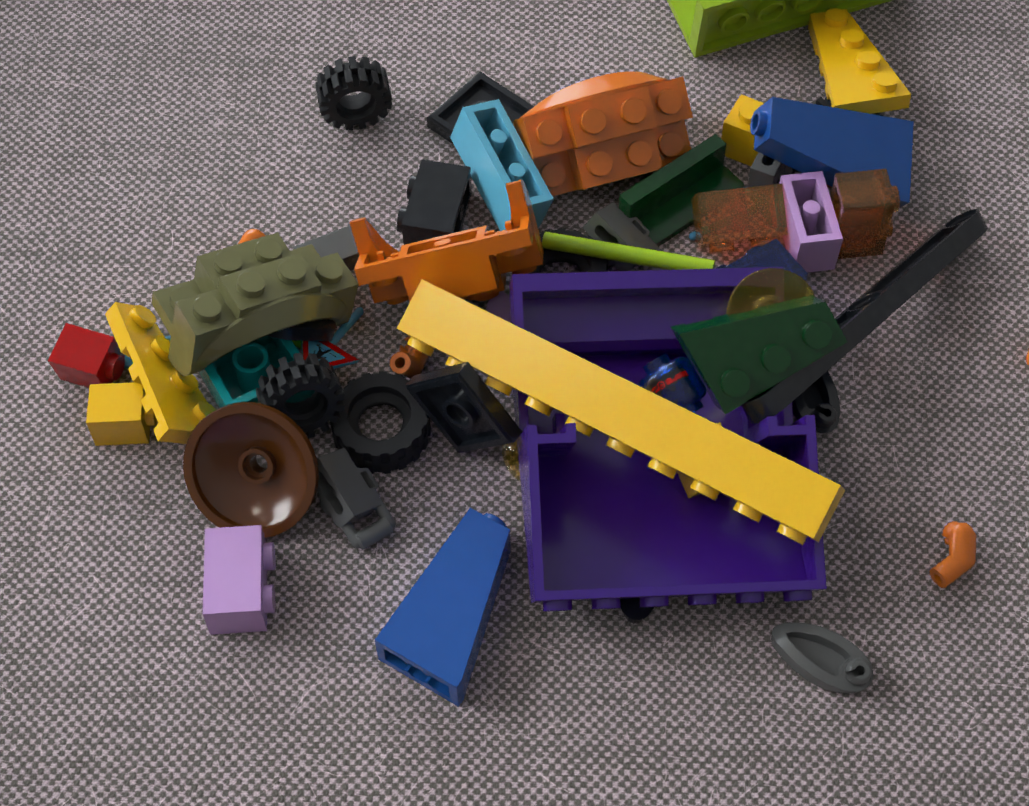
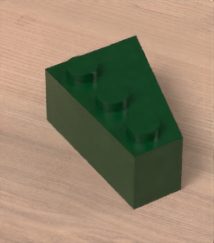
(758, 347)

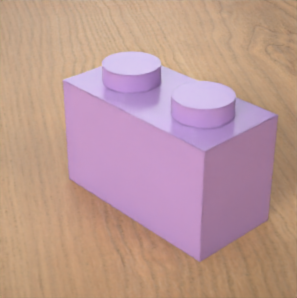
(811, 221)
(236, 579)

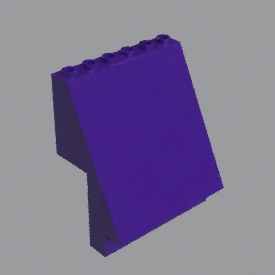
(607, 521)

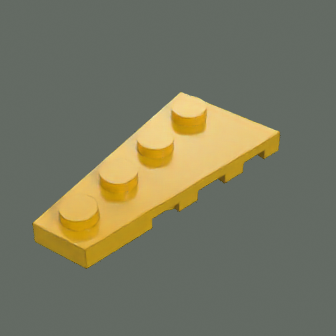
(853, 67)
(169, 394)

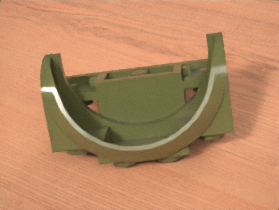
(248, 295)

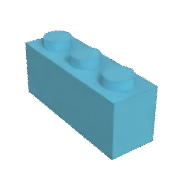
(496, 157)

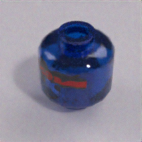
(674, 381)

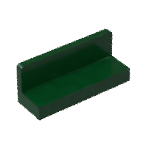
(665, 196)

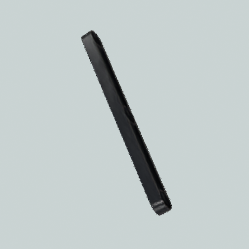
(875, 307)

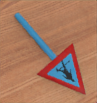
(328, 349)

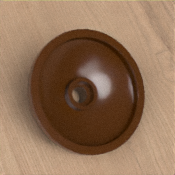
(231, 484)

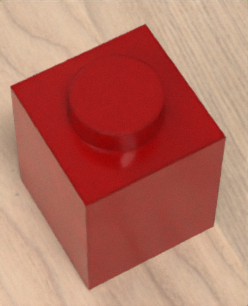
(86, 357)

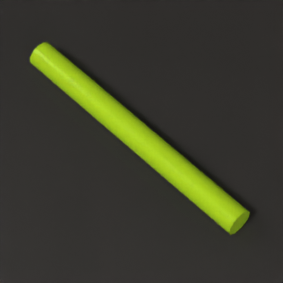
(623, 253)

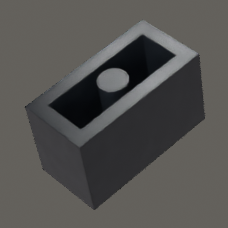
(436, 201)

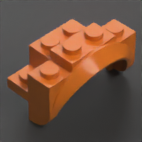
(606, 130)
(462, 263)

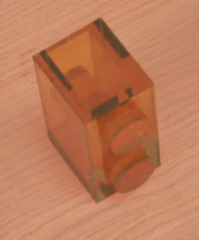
(864, 211)
(739, 217)

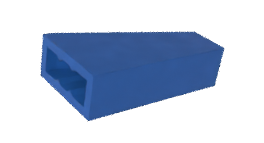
(834, 141)
(447, 611)

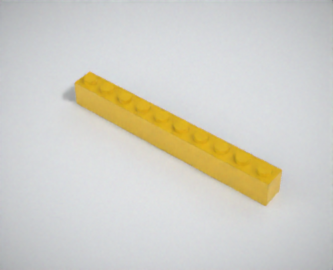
(624, 412)

